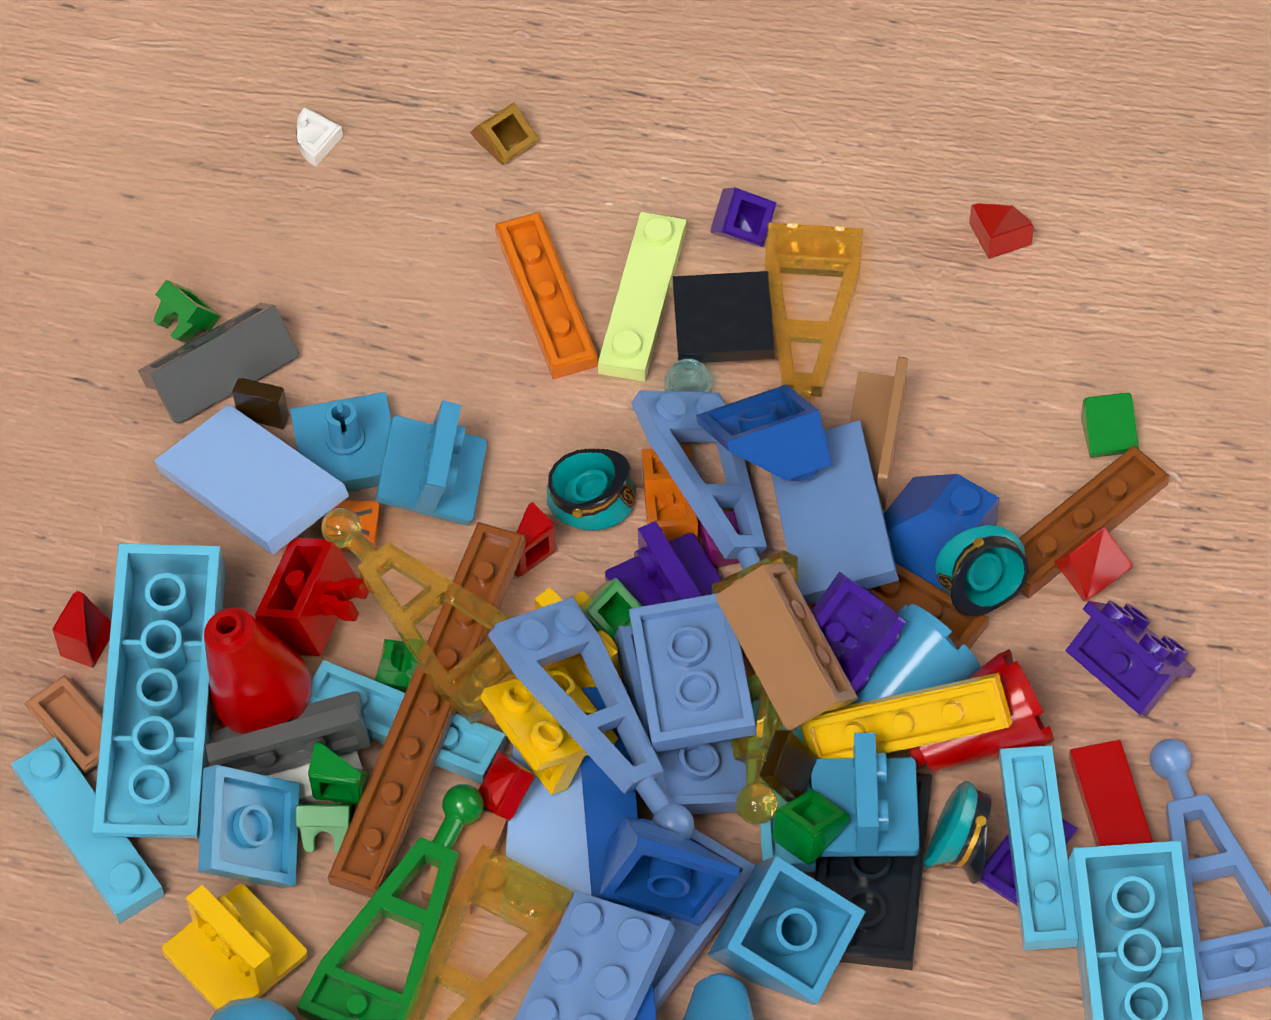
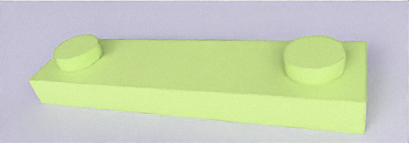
(642, 297)

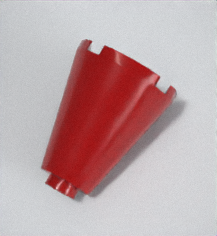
(253, 673)
(1025, 730)

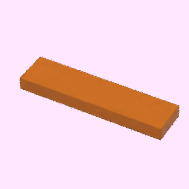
(546, 295)

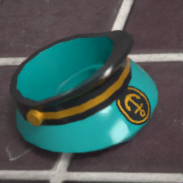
(591, 489)
(982, 569)
(961, 832)

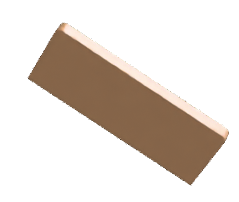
(879, 408)
(785, 645)

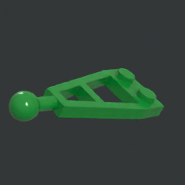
(345, 996)

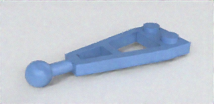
(671, 419)
(562, 632)
(1233, 961)

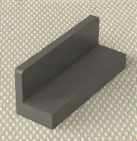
(212, 363)
(333, 722)

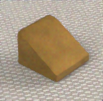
(505, 134)

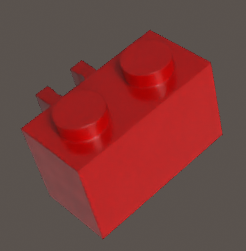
(310, 595)

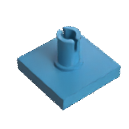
(345, 437)
(248, 827)

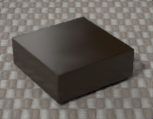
(261, 402)
(788, 765)

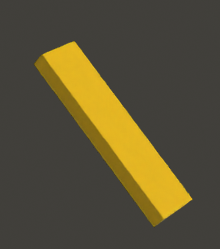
(912, 718)

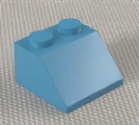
(786, 931)

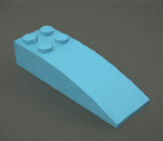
(157, 691)
(1134, 932)

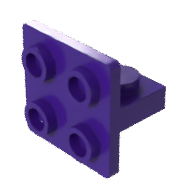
(665, 569)
(856, 627)
(1128, 654)

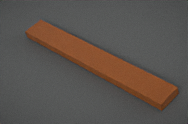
(422, 721)

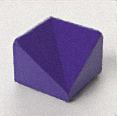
(743, 216)

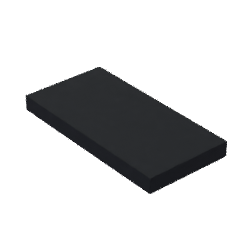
(887, 892)

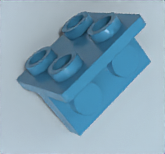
(432, 466)
(876, 795)

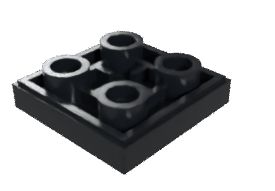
(723, 317)

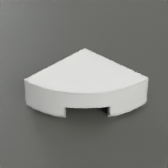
(316, 136)

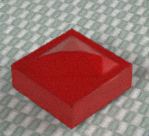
(505, 785)

